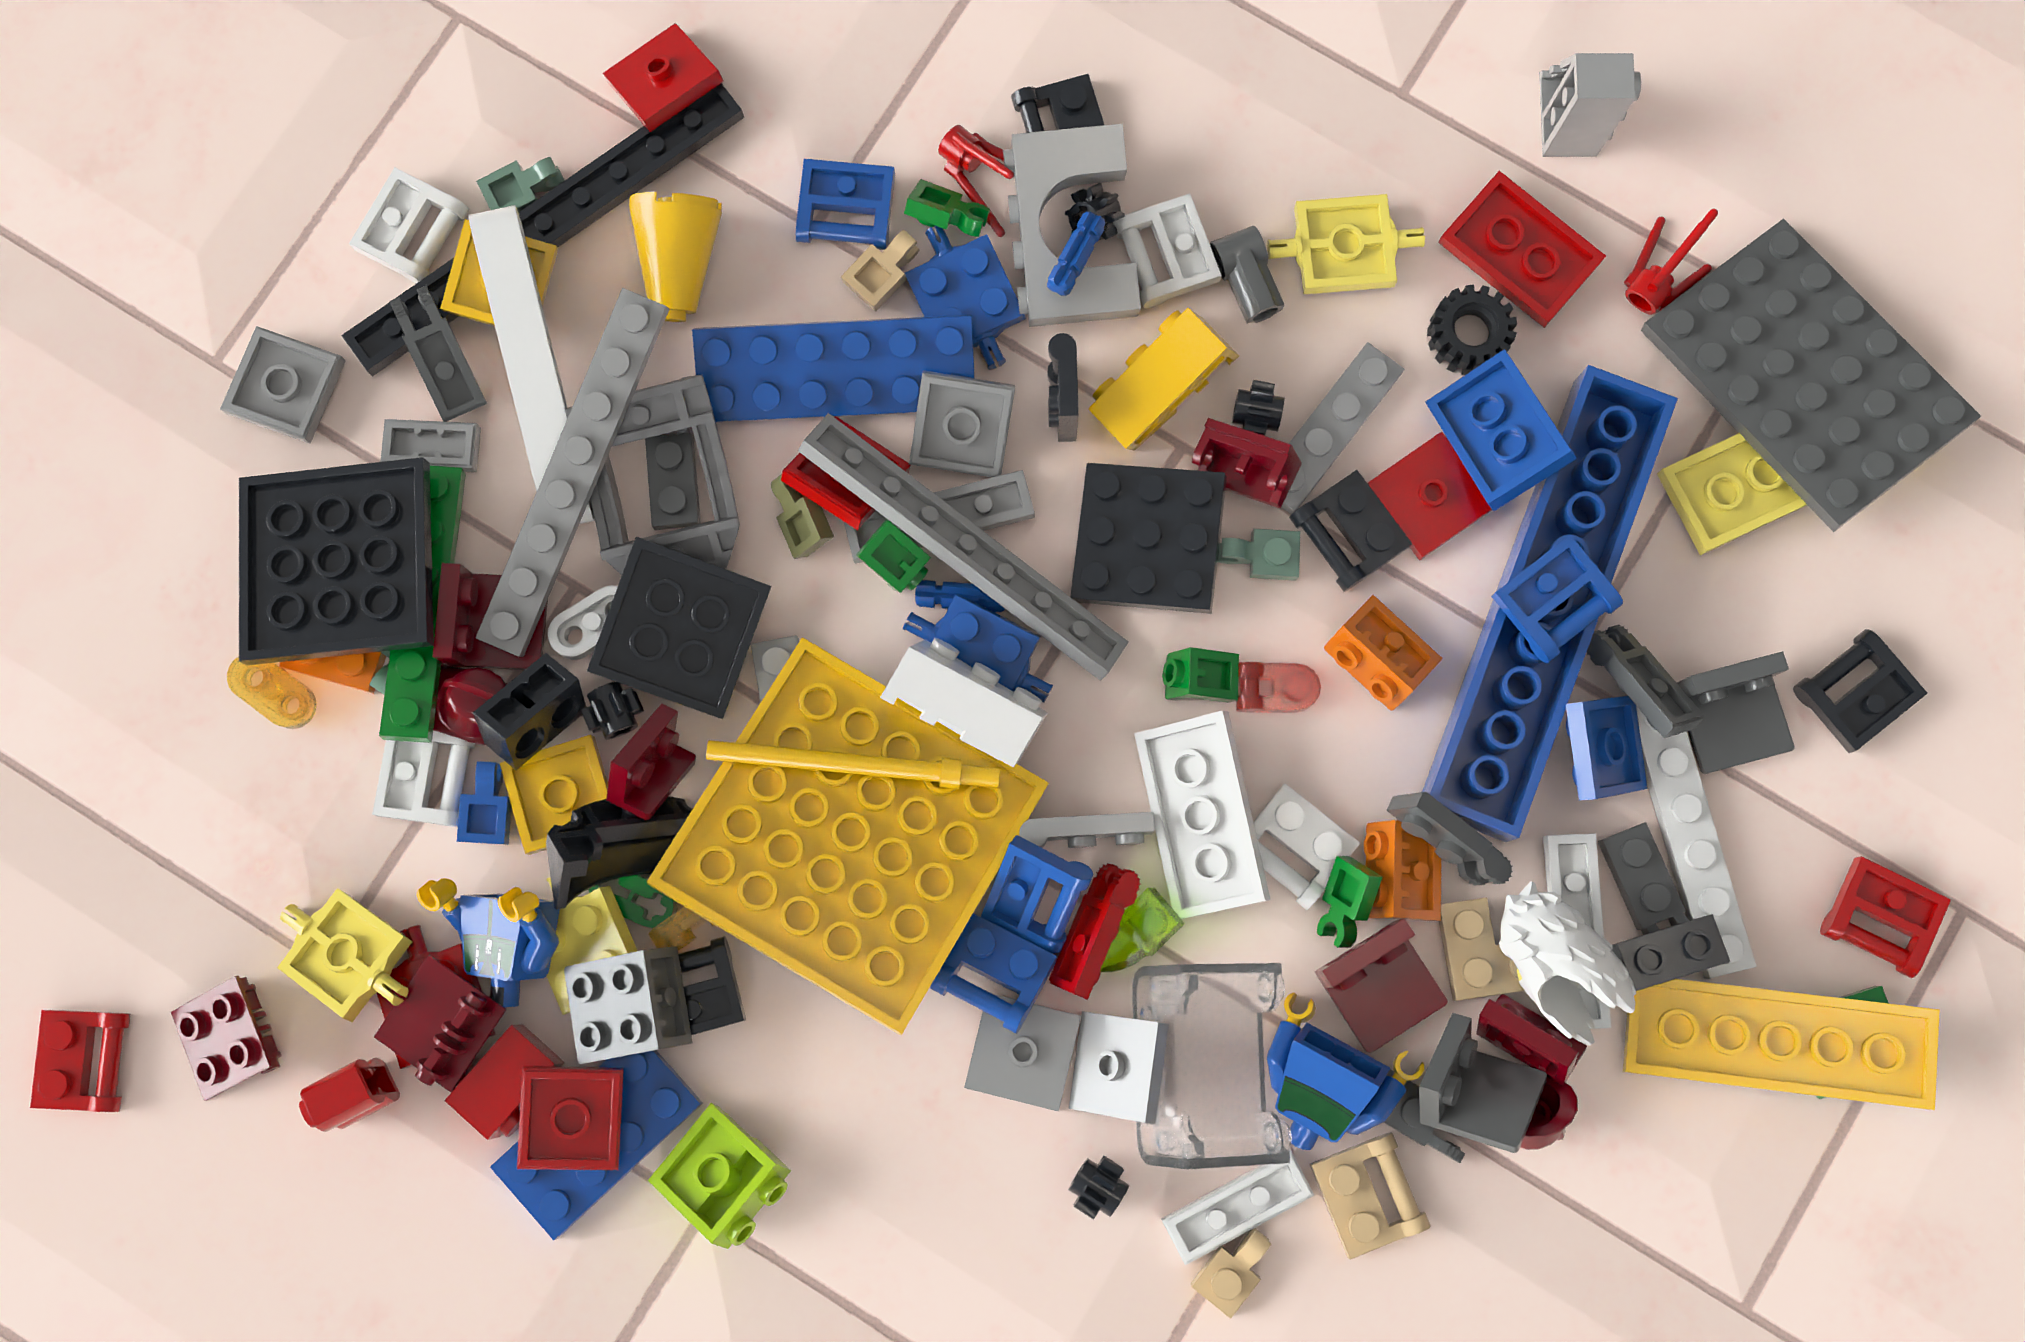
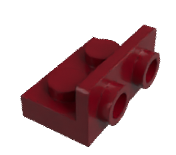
(649, 765)
(1529, 1038)

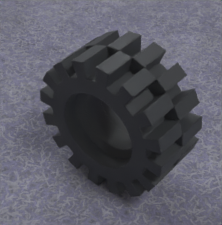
(1477, 304)

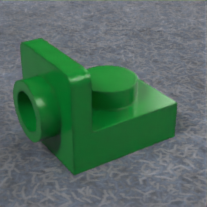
(894, 557)
(1201, 675)

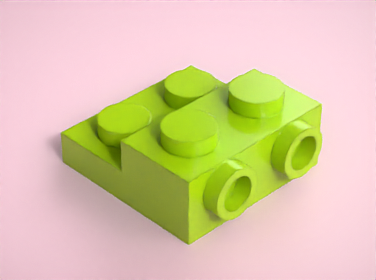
(720, 1178)

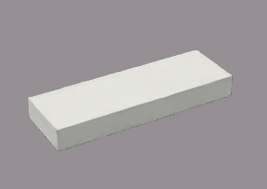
(1236, 1208)

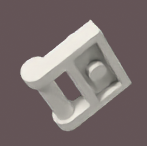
(396, 218)
(1181, 246)
(408, 776)
(1308, 836)

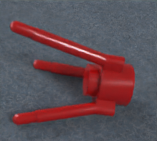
(967, 152)
(1652, 287)

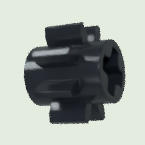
(1099, 203)
(1258, 408)
(612, 710)
(1098, 1187)

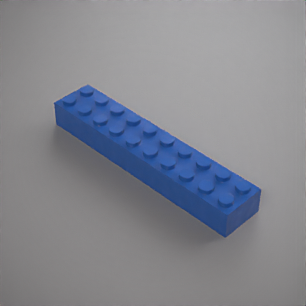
(1509, 697)

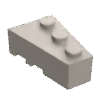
(1585, 102)

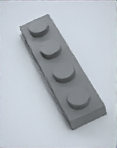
(1339, 419)
(985, 503)

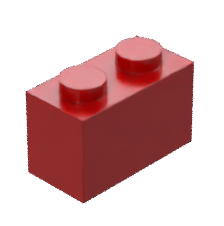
(492, 1089)

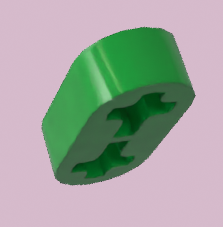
(636, 912)

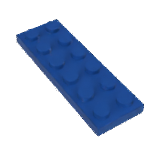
(828, 365)

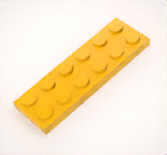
(1785, 1042)

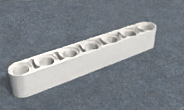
(522, 335)

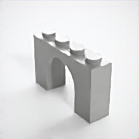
(1041, 168)

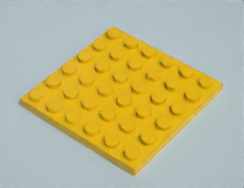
(840, 870)

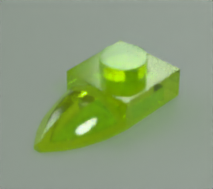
(1142, 931)

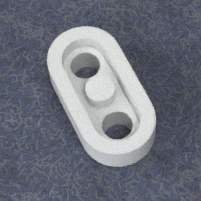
(585, 615)

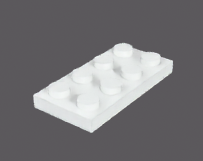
(1202, 815)

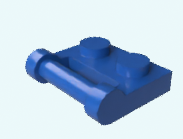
(849, 190)
(1546, 586)
(1021, 888)
(1002, 959)

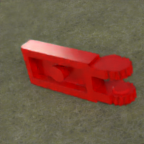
(1094, 929)

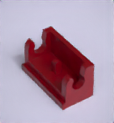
(1252, 462)

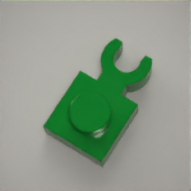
(941, 207)
(1351, 896)

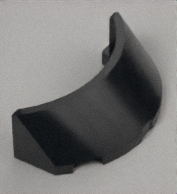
(608, 844)

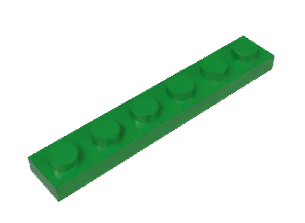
(414, 672)

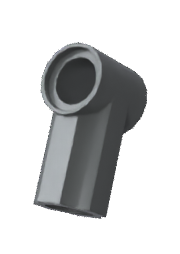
(1244, 263)

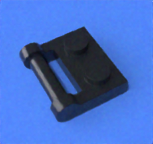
(1070, 102)
(1064, 388)
(1361, 521)
(1869, 704)
(716, 1000)

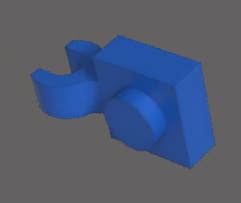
(486, 814)

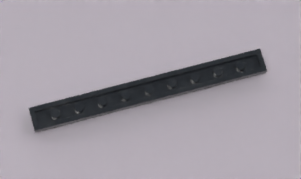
(565, 210)

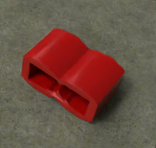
(348, 1095)

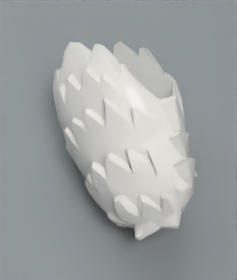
(1555, 954)

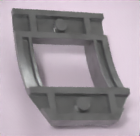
(657, 412)

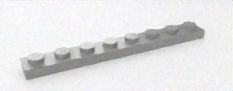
(572, 472)
(963, 546)

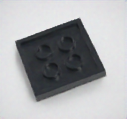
(1149, 537)
(679, 628)

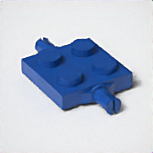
(967, 283)
(986, 639)

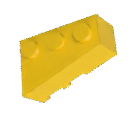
(1160, 378)

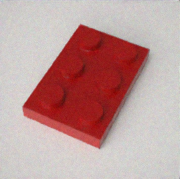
(1521, 249)

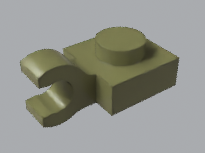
(802, 520)

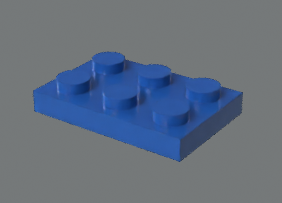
(1500, 430)

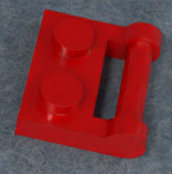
(1893, 902)
(66, 1057)

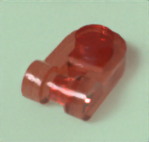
(1293, 687)

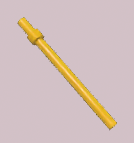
(948, 772)

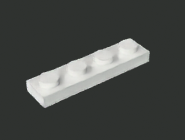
(1574, 875)

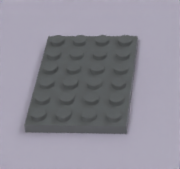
(1809, 374)

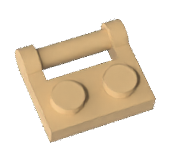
(1355, 1203)

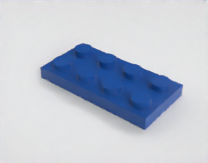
(652, 1108)

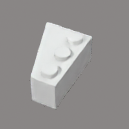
(966, 700)

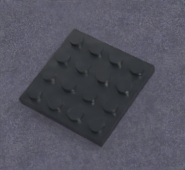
(335, 561)

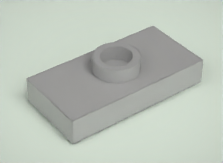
(436, 441)

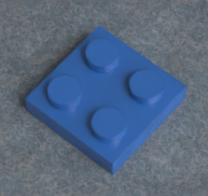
(1605, 747)

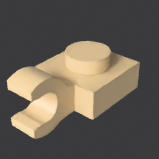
(877, 273)
(1228, 1277)

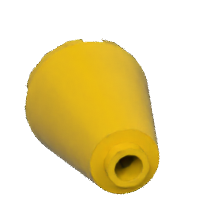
(675, 247)

